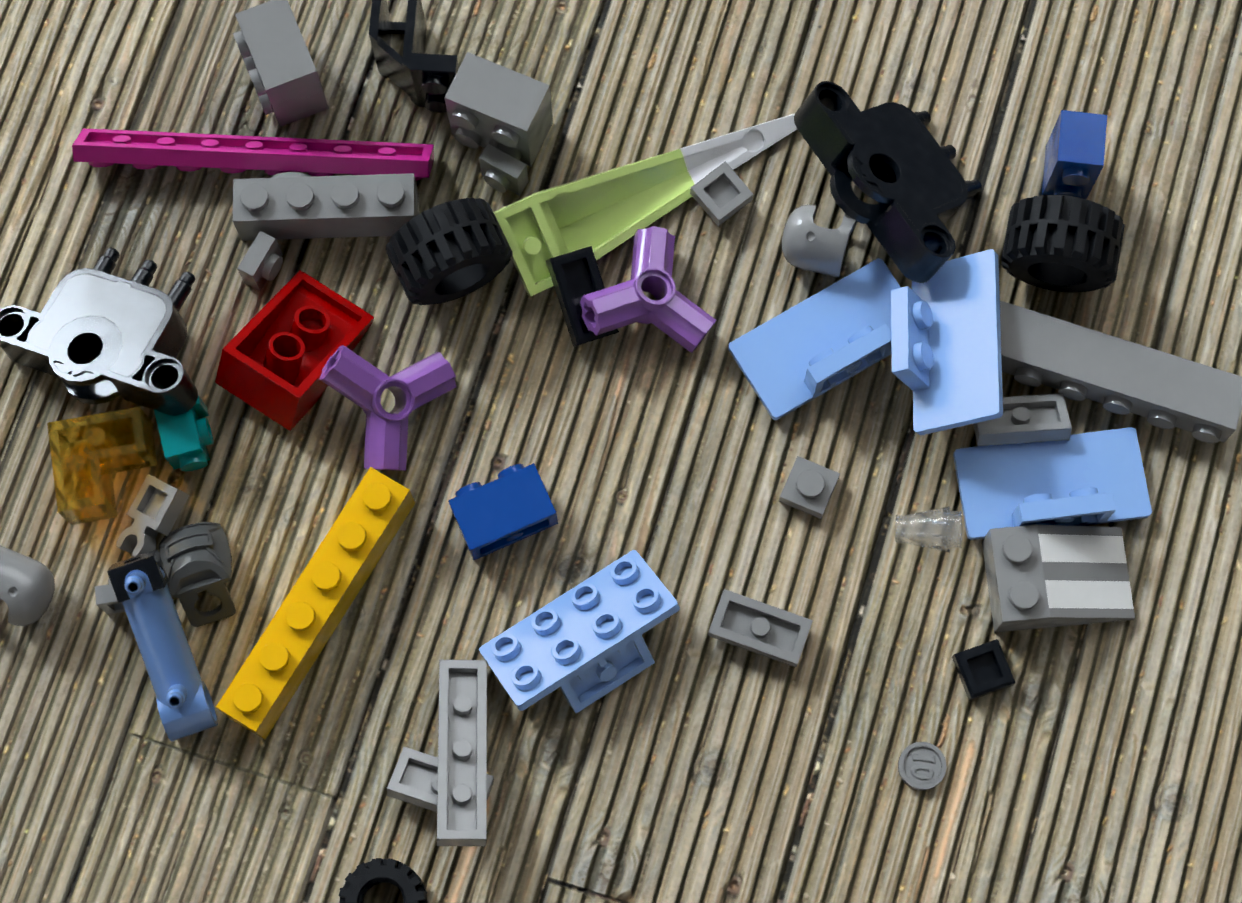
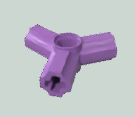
(650, 273)
(363, 385)

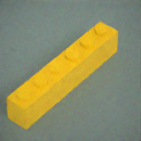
(316, 603)

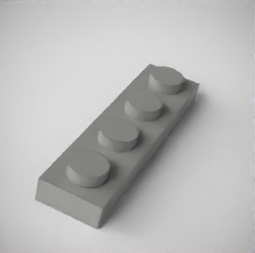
(462, 753)

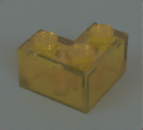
(87, 454)

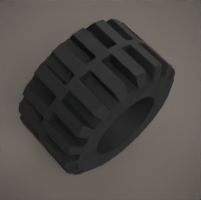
(1063, 243)
(448, 251)

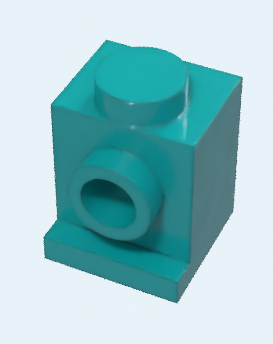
(186, 437)

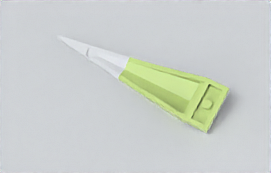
(618, 202)

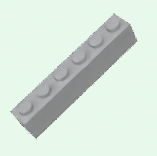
(1119, 374)

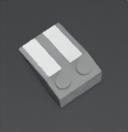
(1056, 576)

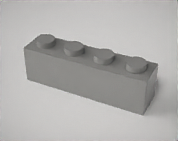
(324, 206)

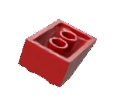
(286, 345)

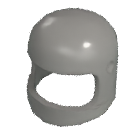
(814, 246)
(25, 587)

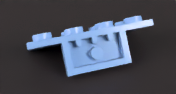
(819, 340)
(950, 344)
(1053, 482)
(583, 638)

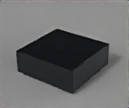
(983, 669)

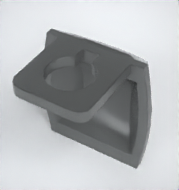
(197, 561)

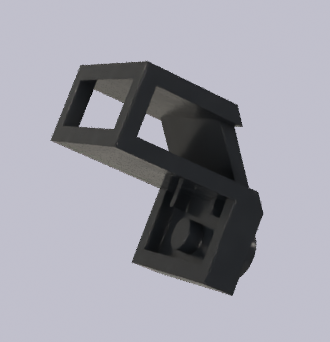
(417, 74)

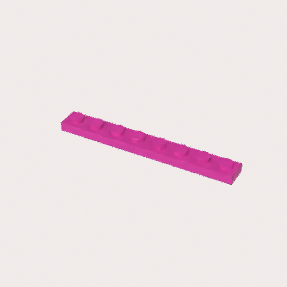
(239, 153)

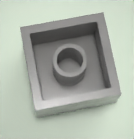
(279, 62)
(498, 108)

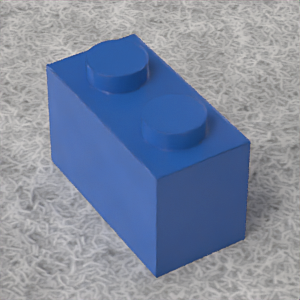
(1074, 154)
(503, 510)

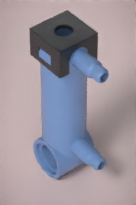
(179, 691)

